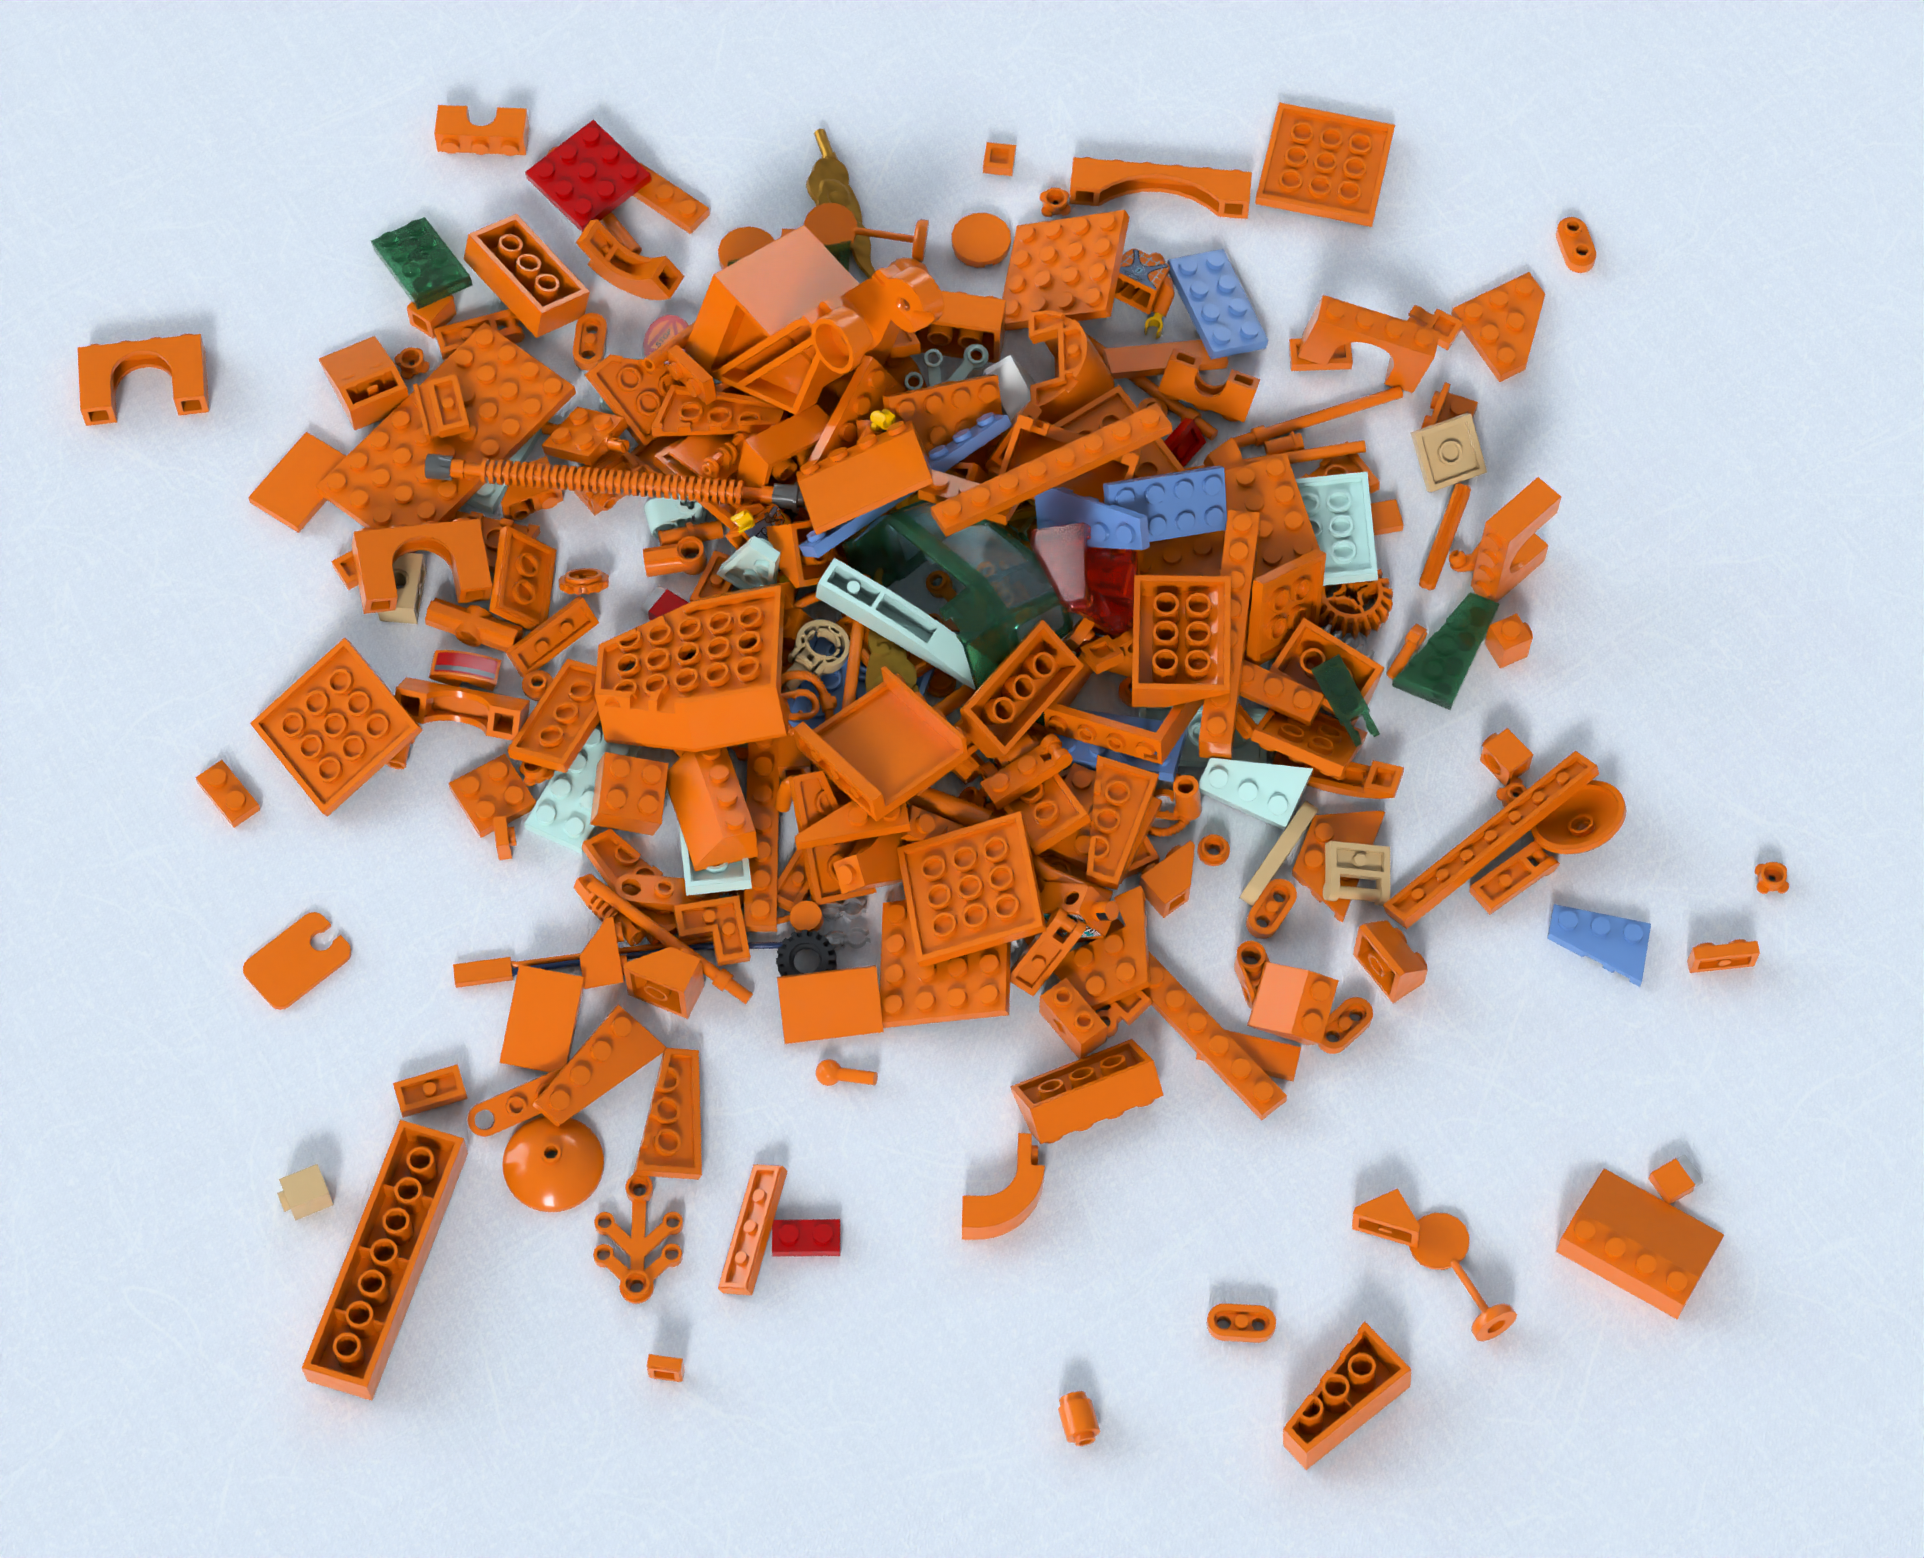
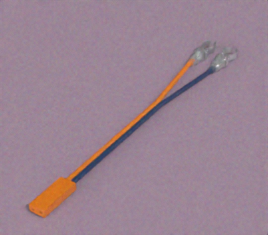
(501, 968)

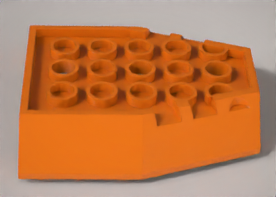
(706, 701)

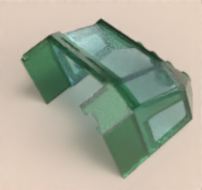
(1001, 576)

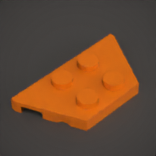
(1341, 827)

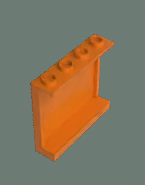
(884, 746)

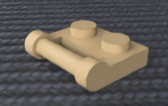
(1359, 862)

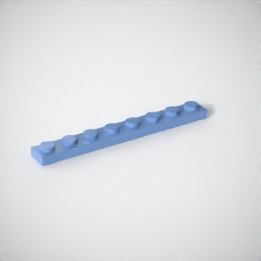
(940, 459)

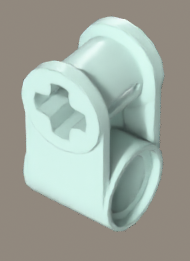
(671, 513)

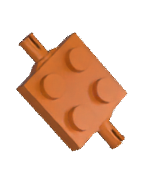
(585, 436)

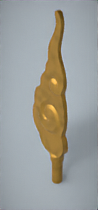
(830, 185)
(887, 654)

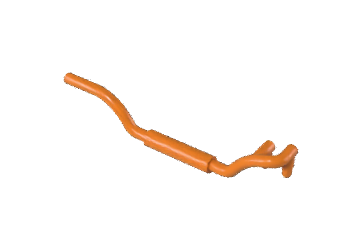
(958, 811)

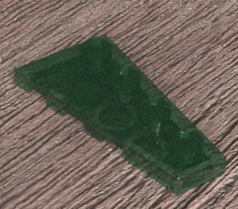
(1446, 659)

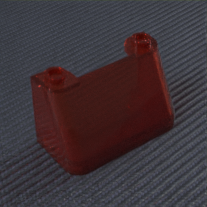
(1085, 578)

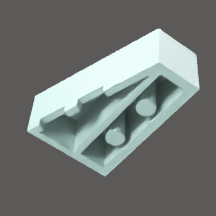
(1256, 789)

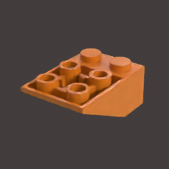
(365, 381)

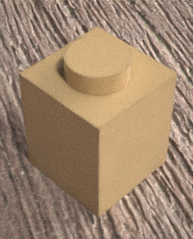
(304, 1192)

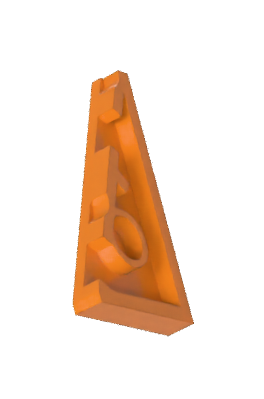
(852, 824)

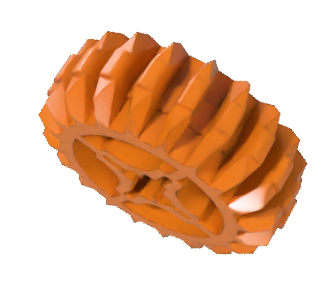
(1348, 613)

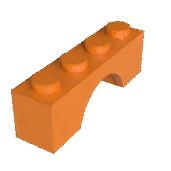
(493, 713)

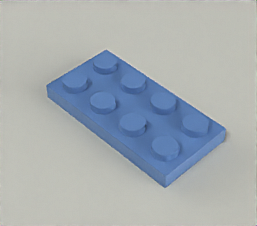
(1217, 304)
(1174, 502)
(1086, 754)

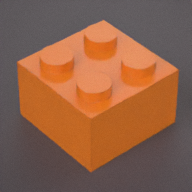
(629, 793)

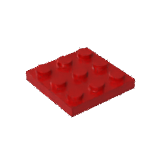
(588, 175)

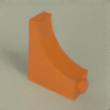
(870, 864)

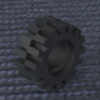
(801, 941)

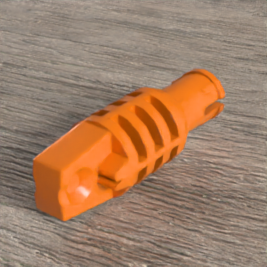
(631, 932)

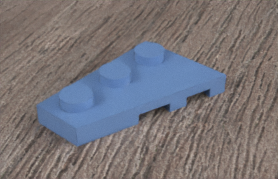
(1605, 938)

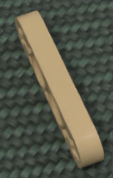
(1279, 853)

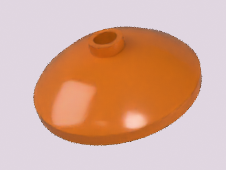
(1583, 820)
(554, 1182)

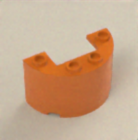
(1078, 366)

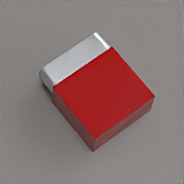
(661, 602)

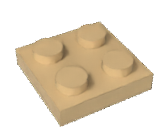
(1448, 452)

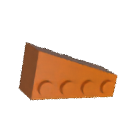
(1348, 1396)

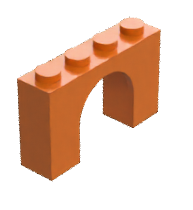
(1340, 322)
(107, 364)
(1509, 541)
(456, 542)

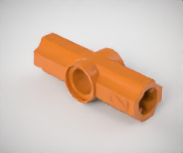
(472, 625)

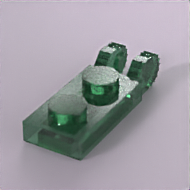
(1344, 696)

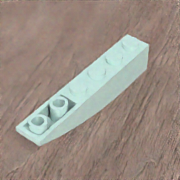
(893, 619)

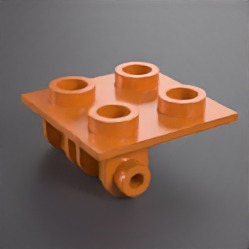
(711, 454)

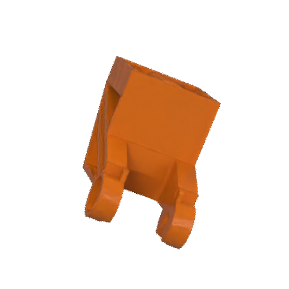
(800, 320)

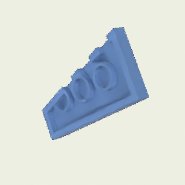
(1110, 525)

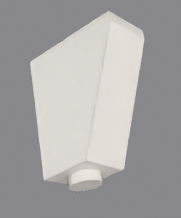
(1013, 384)

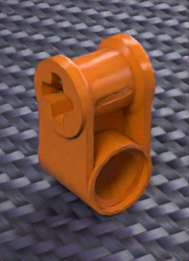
(1249, 974)

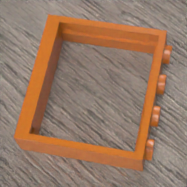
(1111, 733)

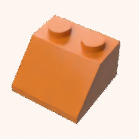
(1389, 959)
(666, 979)
(1293, 1003)

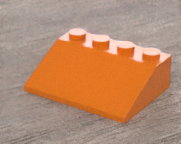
(864, 476)
(1180, 639)
(1639, 1243)

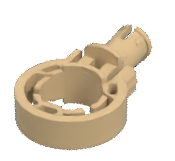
(808, 660)

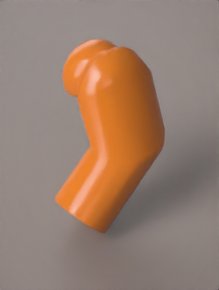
(1463, 562)

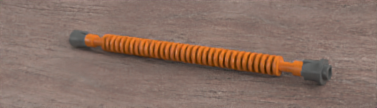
(446, 468)

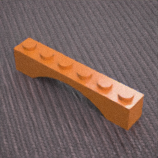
(1219, 190)

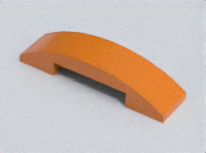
(1358, 780)

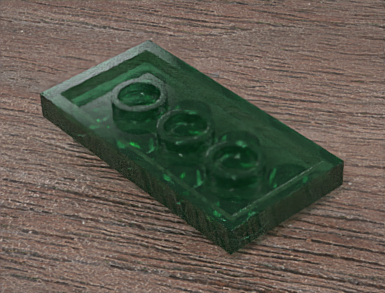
(421, 263)

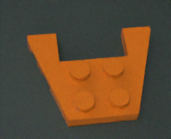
(1113, 964)

